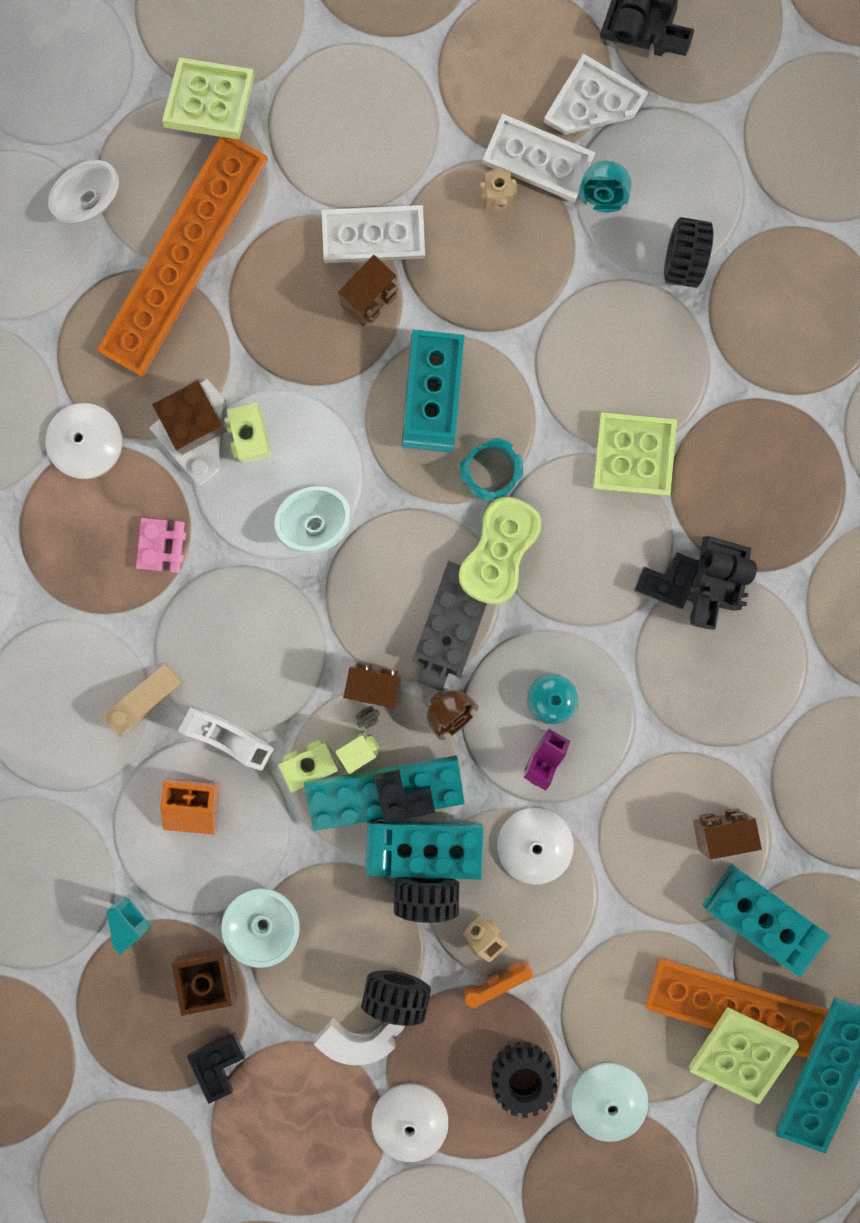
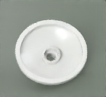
(83, 191)
(96, 451)
(531, 828)
(415, 1107)

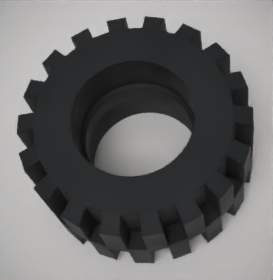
(688, 252)
(426, 899)
(396, 998)
(529, 1099)

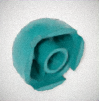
(605, 186)
(552, 699)

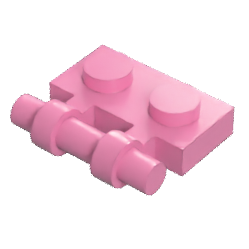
(153, 545)

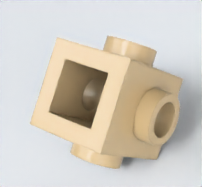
(498, 189)
(484, 938)

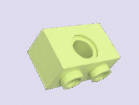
(248, 417)
(357, 751)
(296, 775)

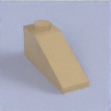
(142, 700)

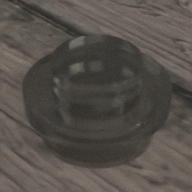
(367, 717)

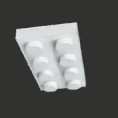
(538, 157)
(380, 231)

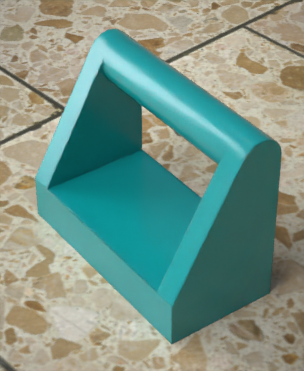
(125, 924)

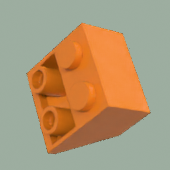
(189, 806)

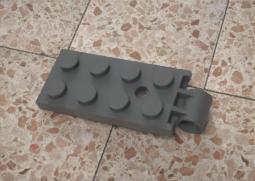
(454, 616)

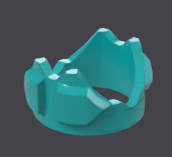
(496, 444)

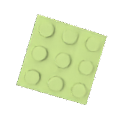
(208, 98)
(635, 454)
(743, 1055)

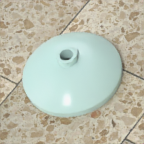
(309, 510)
(251, 942)
(605, 1087)

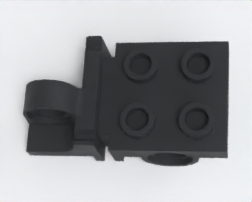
(647, 22)
(722, 578)

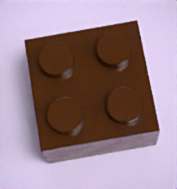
(369, 291)
(189, 417)
(372, 686)
(726, 834)
(204, 981)

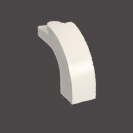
(226, 736)
(356, 1048)

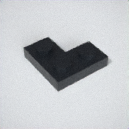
(669, 588)
(401, 804)
(209, 1066)

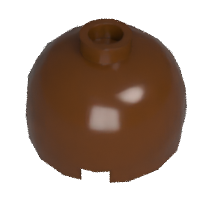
(450, 712)

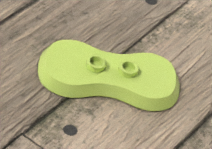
(493, 566)

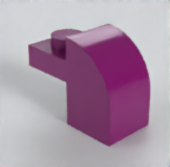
(546, 758)

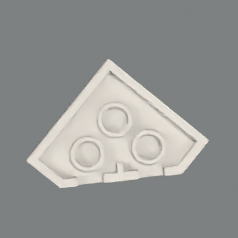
(593, 99)
(205, 459)

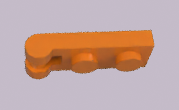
(497, 985)

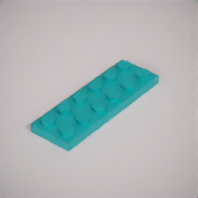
(355, 798)
(825, 1080)

